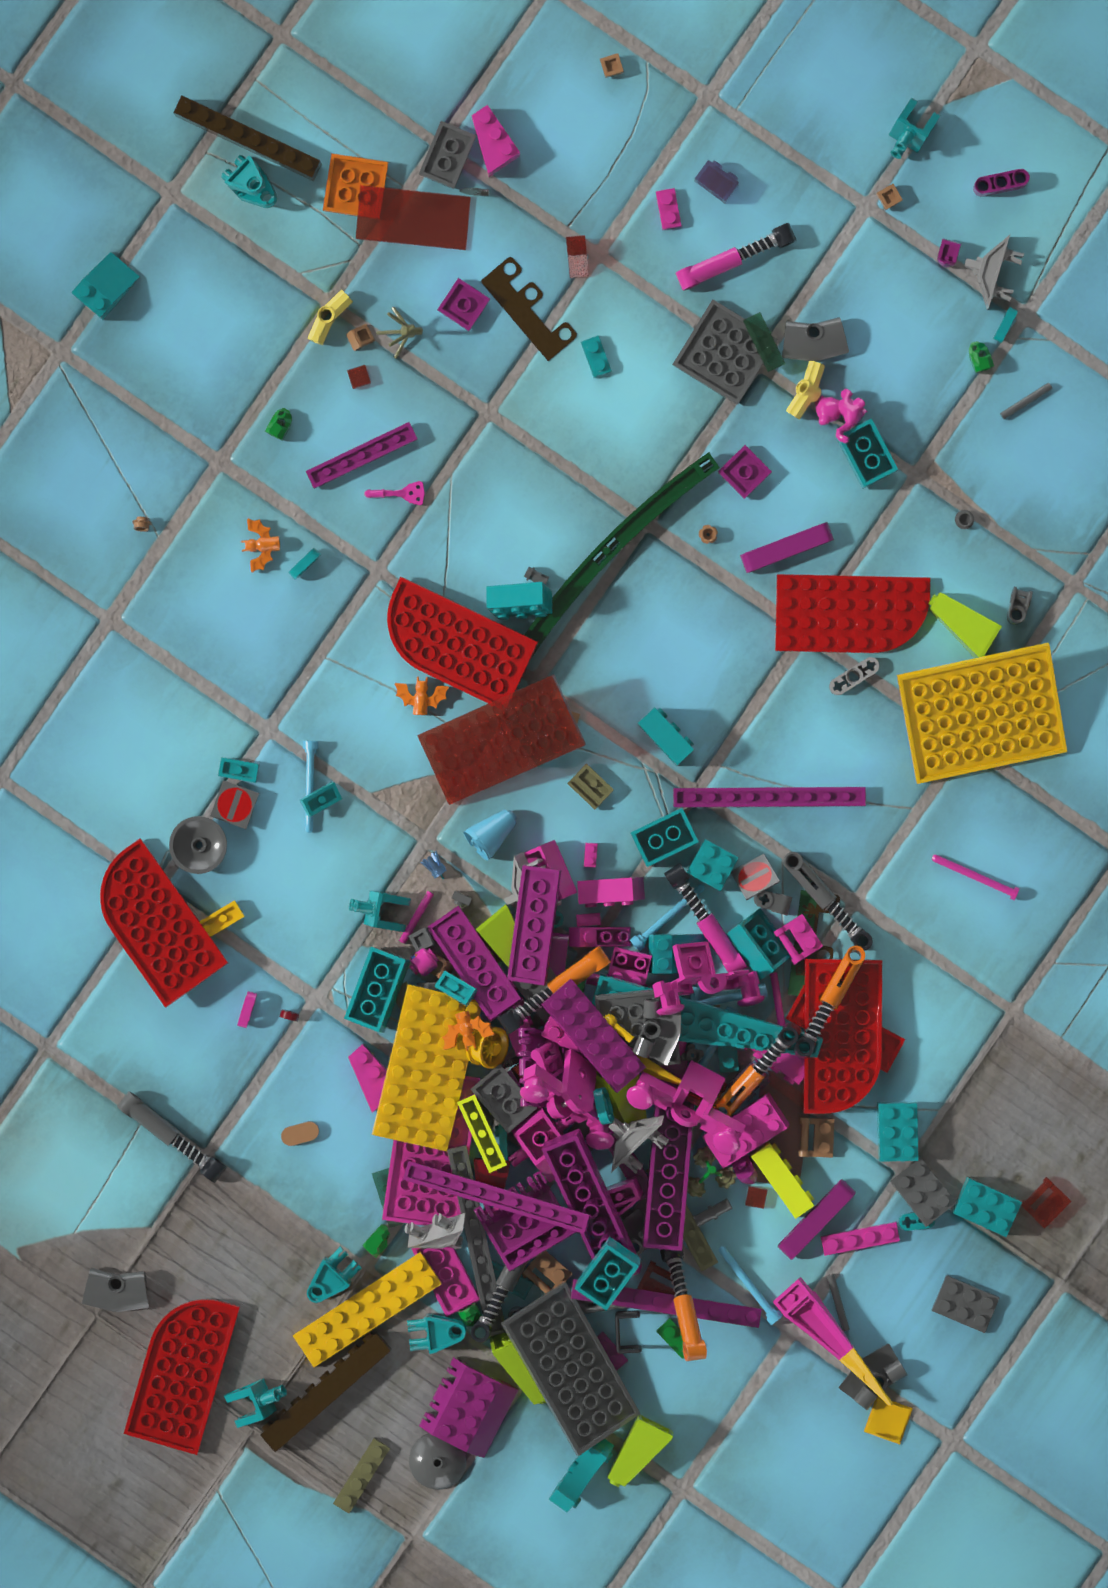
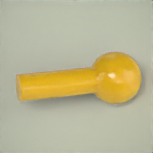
(611, 1020)

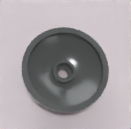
(184, 849)
(422, 1464)

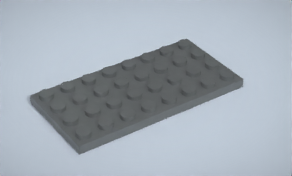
(570, 1368)

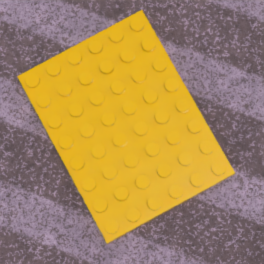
(982, 713)

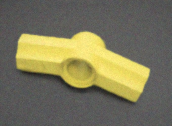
(321, 327)
(807, 390)

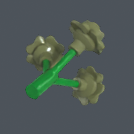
(705, 1157)

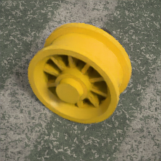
(489, 1050)

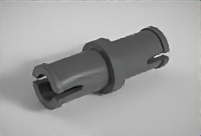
(712, 1212)

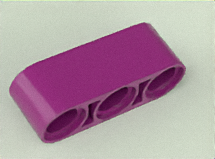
(993, 188)

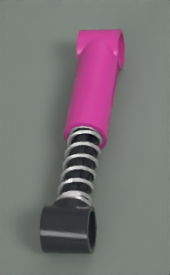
(727, 260)
(706, 922)

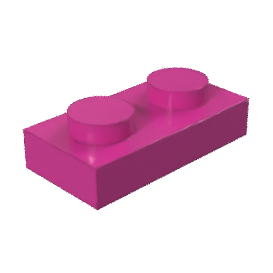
(668, 209)

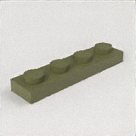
(361, 1475)

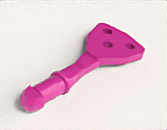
(404, 493)

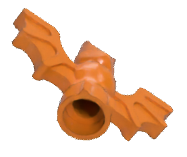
(264, 544)
(420, 699)
(465, 1027)

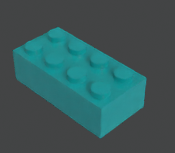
(377, 989)

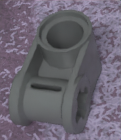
(1018, 604)
(776, 902)

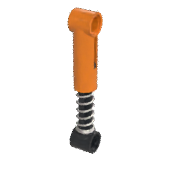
(584, 968)
(830, 1000)
(755, 1072)
(693, 1345)

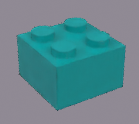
(712, 865)

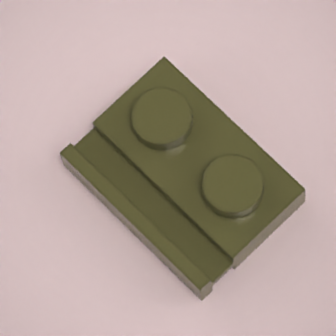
(590, 786)

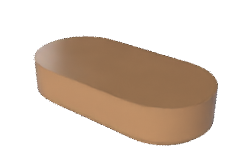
(300, 1133)

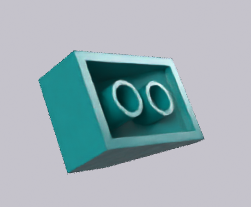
(105, 285)
(662, 952)

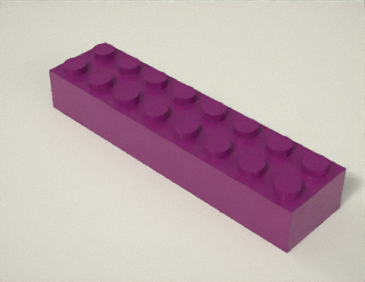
(667, 1184)
(585, 1191)

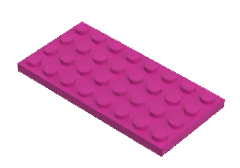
(414, 1202)

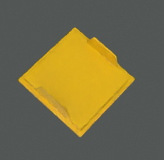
(888, 1421)

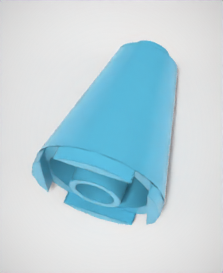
(490, 833)

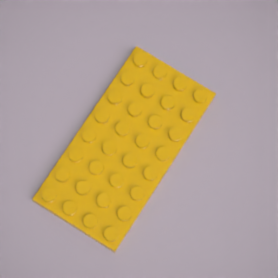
(421, 1076)

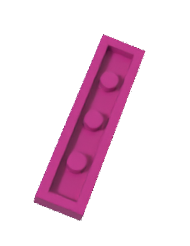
(860, 1238)

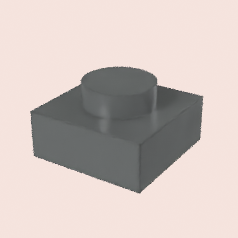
(461, 899)
(422, 939)

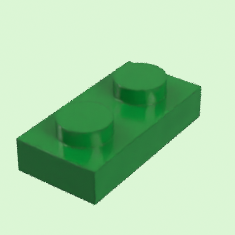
(671, 1334)

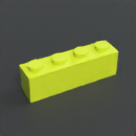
(482, 1133)
(782, 1180)

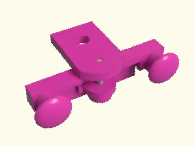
(570, 1097)

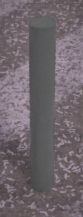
(1025, 401)
(838, 1303)

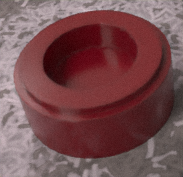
(289, 1015)

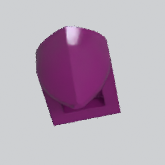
(948, 253)
(745, 1170)

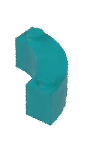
(579, 1475)

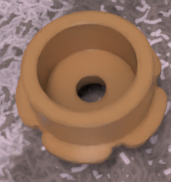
(141, 524)
(708, 529)

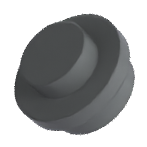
(964, 519)

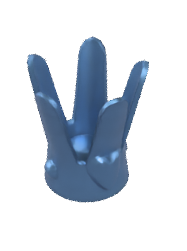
(434, 865)

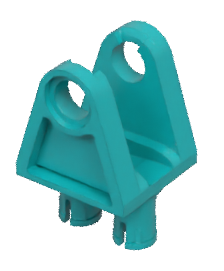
(909, 135)
(250, 182)
(372, 908)
(330, 1278)
(438, 1332)
(262, 1399)

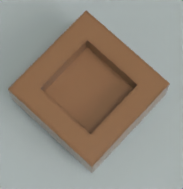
(611, 65)
(889, 197)

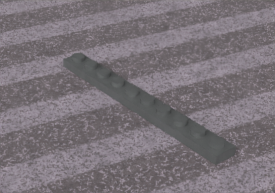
(476, 1238)

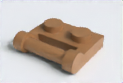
(822, 1139)
(550, 1268)

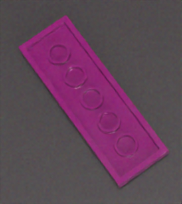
(534, 925)
(474, 963)
(593, 1035)

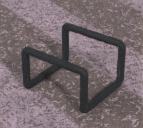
(623, 1315)

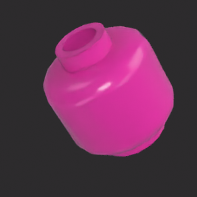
(423, 962)

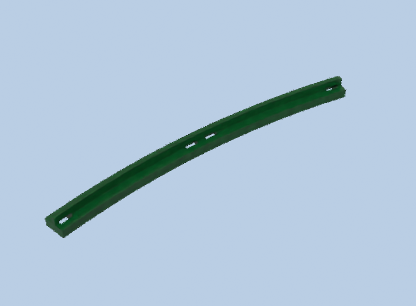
(623, 534)

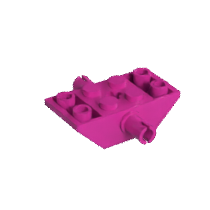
(627, 966)
(528, 1136)

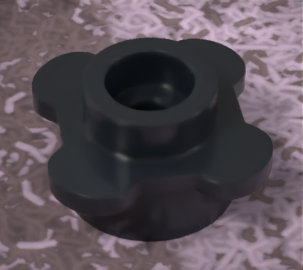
(691, 1049)

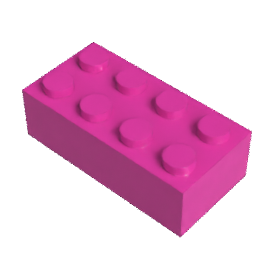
(762, 1123)

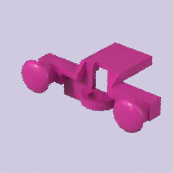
(696, 966)
(702, 1083)

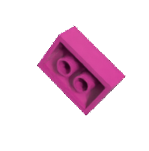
(553, 859)

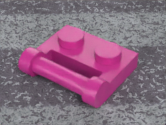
(804, 936)
(552, 1064)

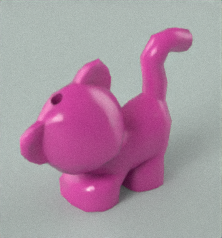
(831, 409)

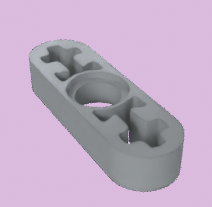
(855, 668)

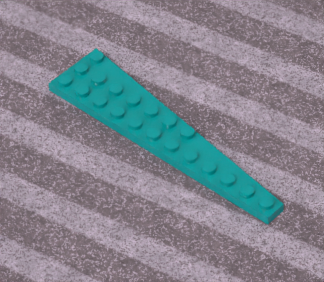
(714, 1025)

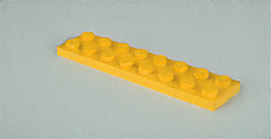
(367, 1309)

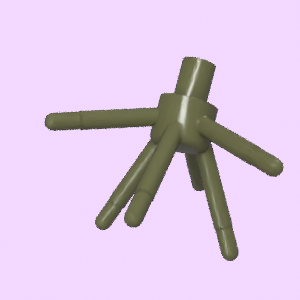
(407, 331)

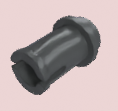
(535, 576)

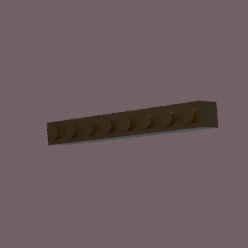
(247, 138)
(326, 1391)

